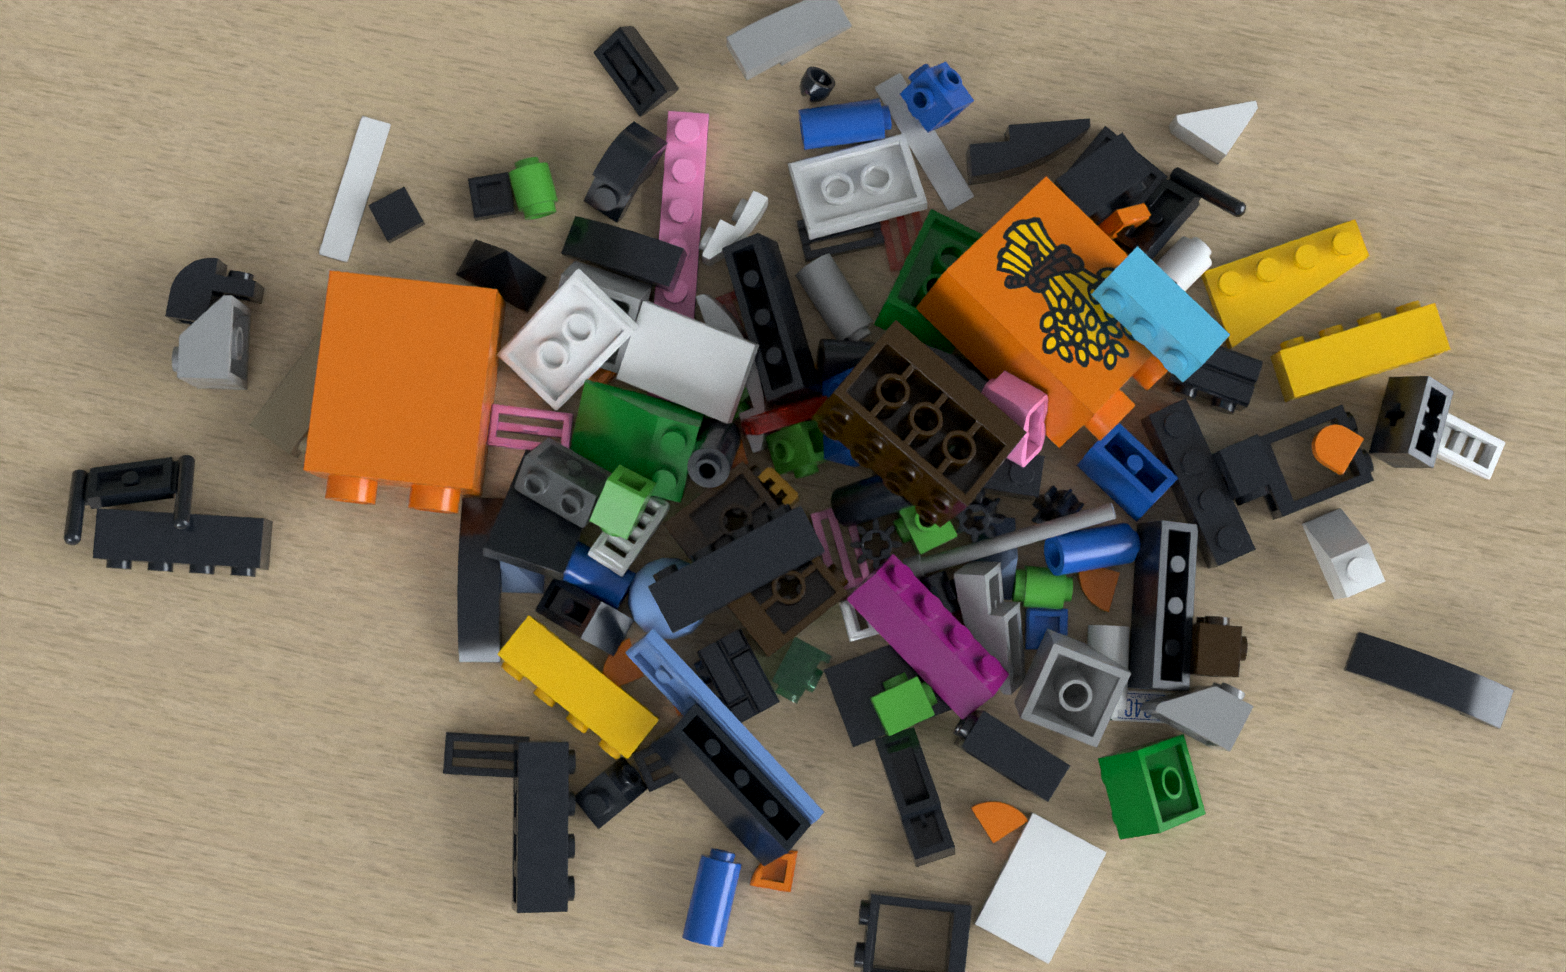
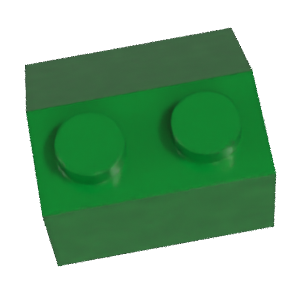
(1151, 787)

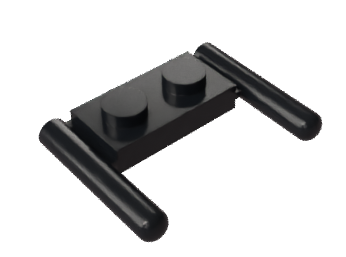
(1170, 208)
(129, 485)

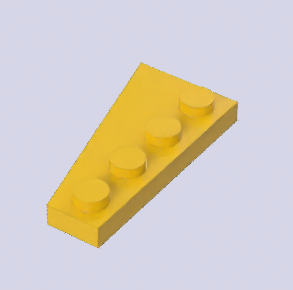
(1271, 282)

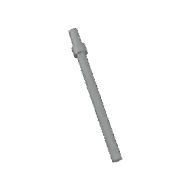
(1007, 541)

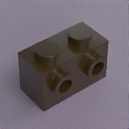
(1217, 647)

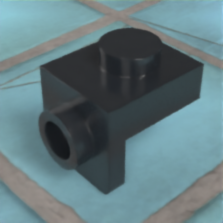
(610, 792)

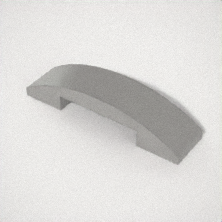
(720, 317)

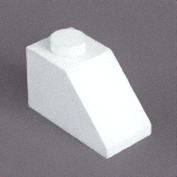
(1343, 554)

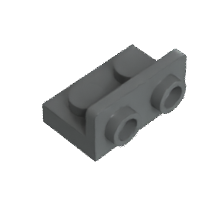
(562, 481)

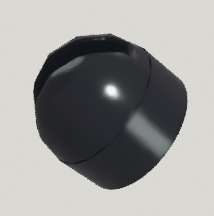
(816, 84)

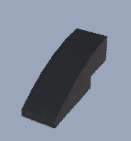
(1023, 149)
(625, 253)
(915, 797)

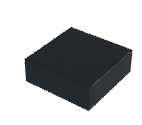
(491, 196)
(396, 214)

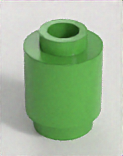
(533, 188)
(1041, 589)

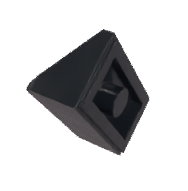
(635, 69)

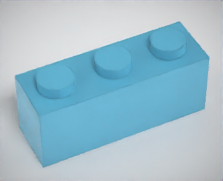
(1160, 314)

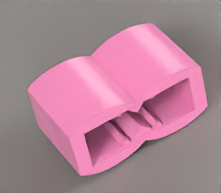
(1024, 406)

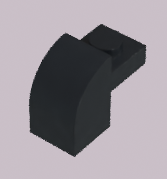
(623, 169)
(203, 284)

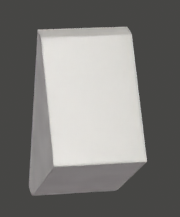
(1213, 130)

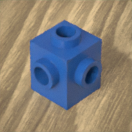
(935, 95)

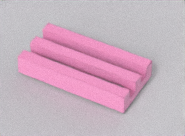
(494, 426)
(853, 532)

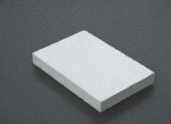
(857, 186)
(567, 339)
(687, 362)
(1039, 888)

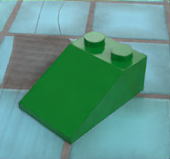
(932, 253)
(639, 434)

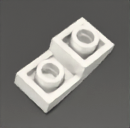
(746, 216)

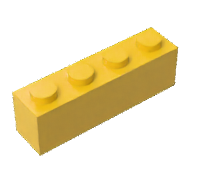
(1359, 351)
(578, 687)

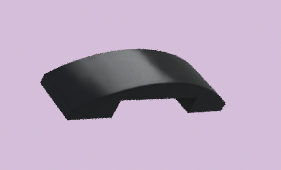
(478, 584)
(1429, 679)

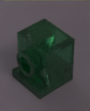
(799, 670)

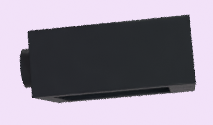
(1280, 499)
(1010, 754)
(957, 933)

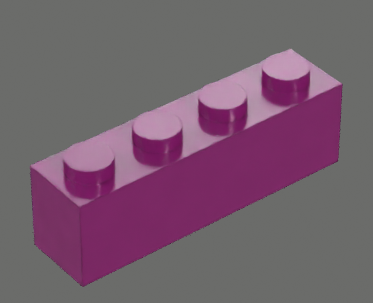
(928, 637)

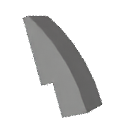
(786, 35)
(991, 619)

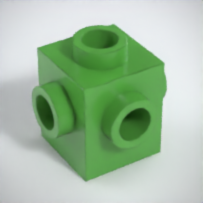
(793, 449)
(921, 537)

